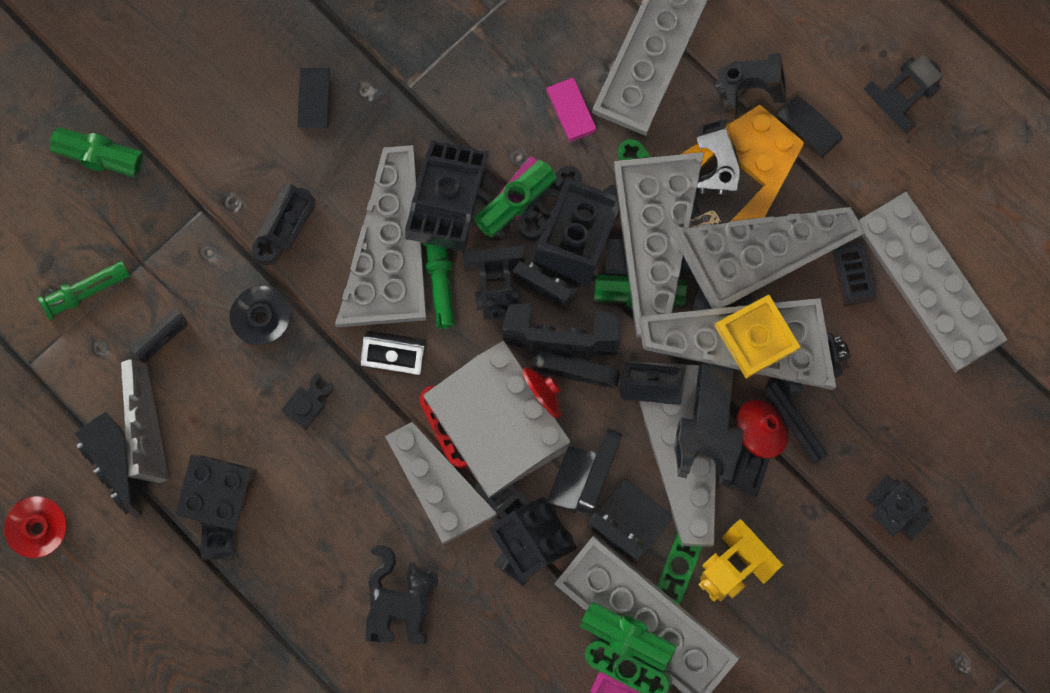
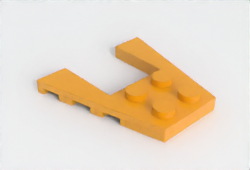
(764, 152)

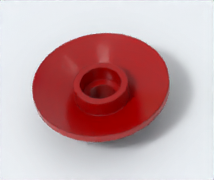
(544, 390)
(763, 429)
(23, 518)

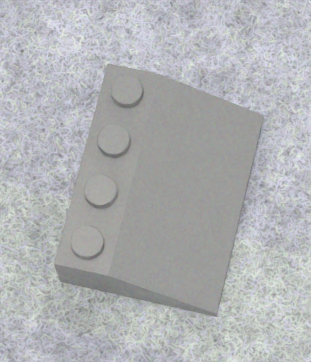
(496, 420)

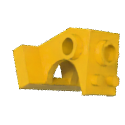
(723, 578)

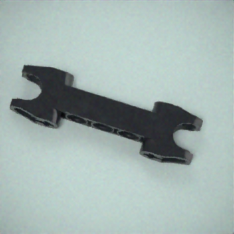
(709, 429)

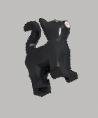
(395, 605)

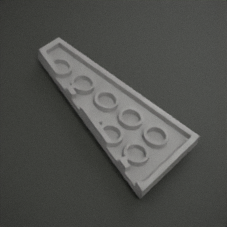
(652, 201)
(751, 253)
(386, 267)
(696, 338)
(690, 497)

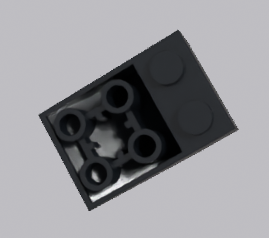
(105, 445)

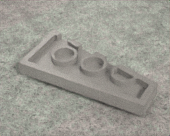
(142, 430)
(442, 491)

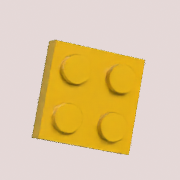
(757, 336)

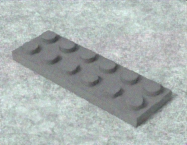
(648, 62)
(931, 282)
(612, 582)

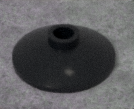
(259, 301)

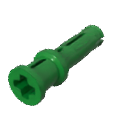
(439, 268)
(117, 271)

